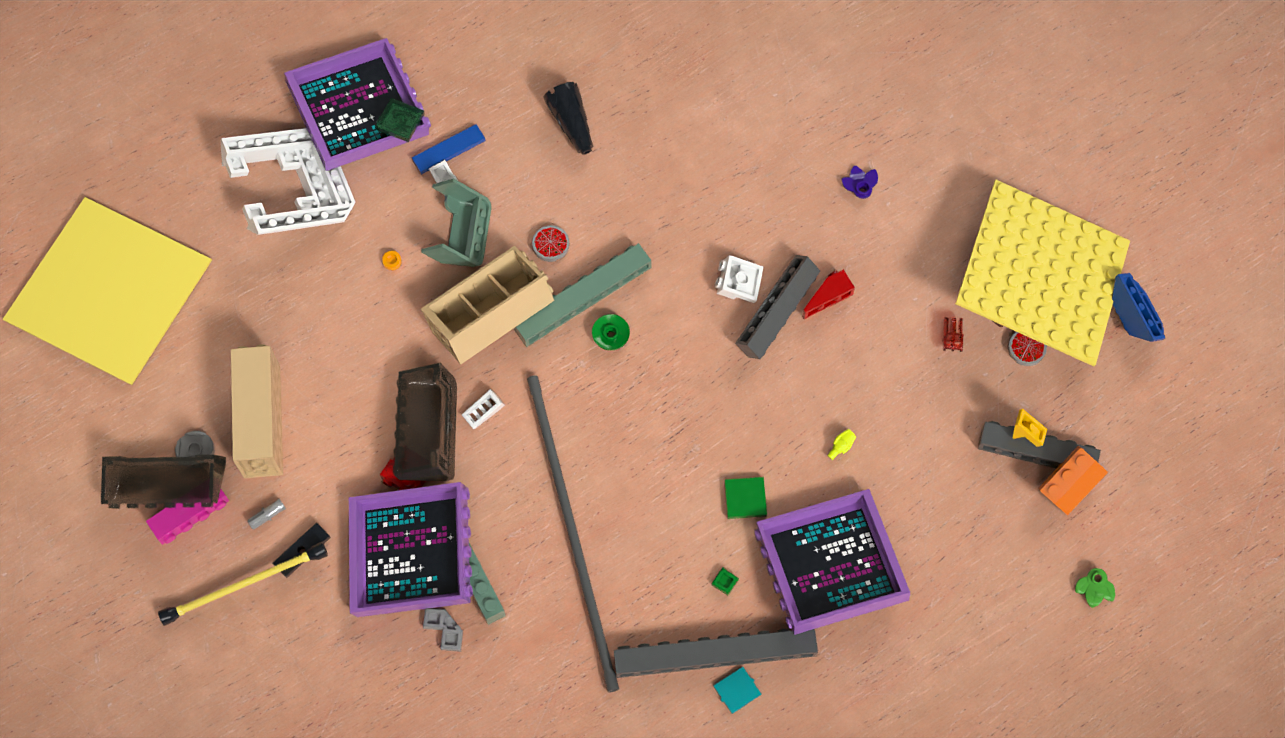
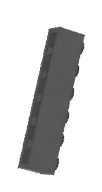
(778, 307)
(999, 440)

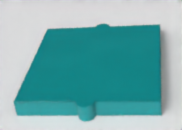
(737, 690)

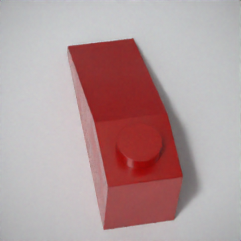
(833, 290)

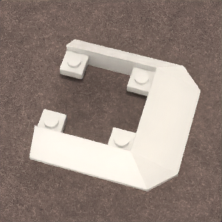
(327, 192)

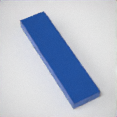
(449, 148)

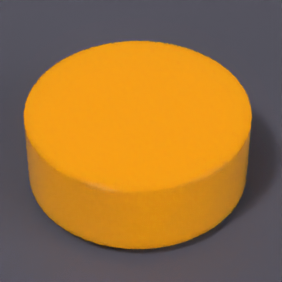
(391, 260)

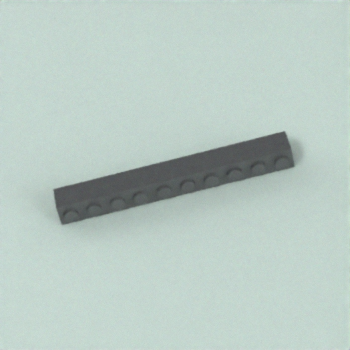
(714, 652)

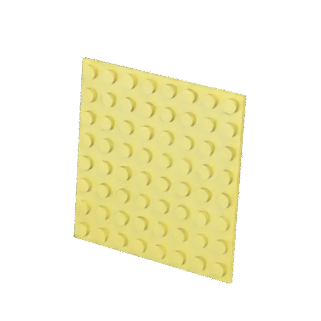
(1043, 272)
(107, 290)

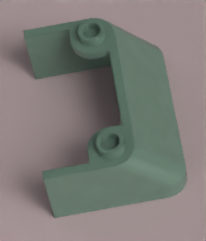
(468, 225)

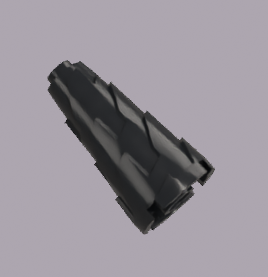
(570, 113)

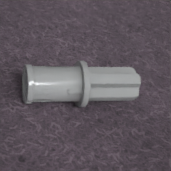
(266, 514)

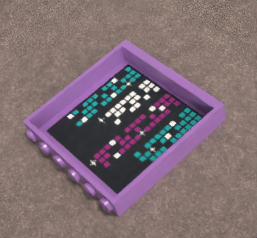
(345, 99)
(409, 550)
(831, 562)

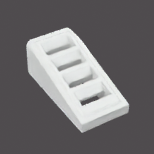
(479, 404)

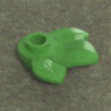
(1094, 590)

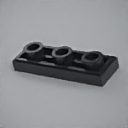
(311, 537)

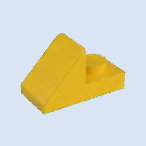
(1030, 428)

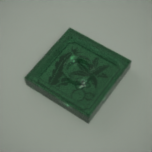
(399, 120)

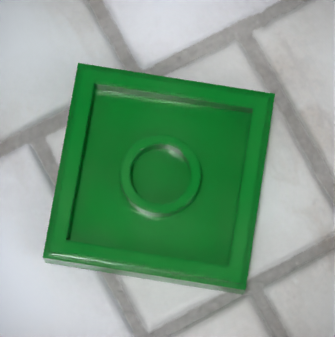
(745, 498)

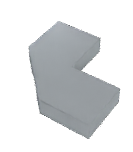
(441, 620)

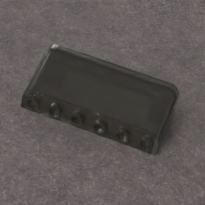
(425, 424)
(162, 481)

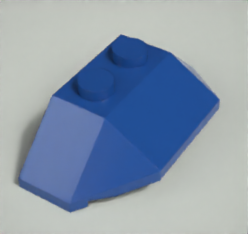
(1136, 309)

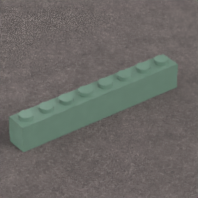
(585, 293)

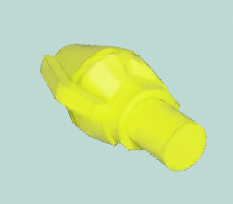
(842, 443)

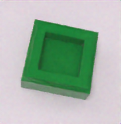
(725, 581)

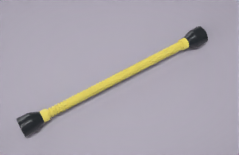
(170, 614)

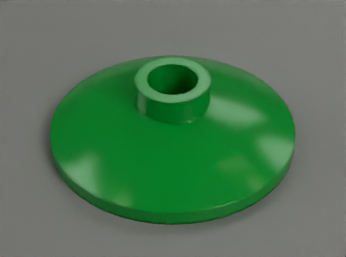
(610, 324)

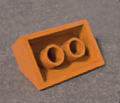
(1073, 480)

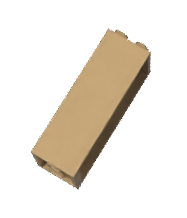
(488, 304)
(256, 411)

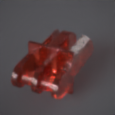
(952, 336)

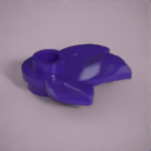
(860, 180)

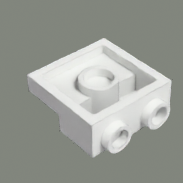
(739, 279)

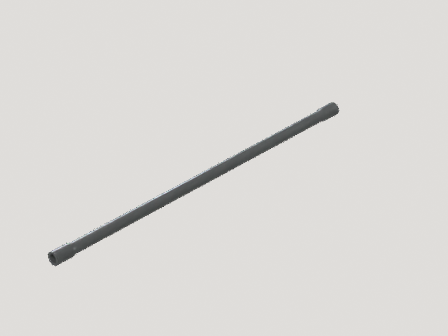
(609, 674)

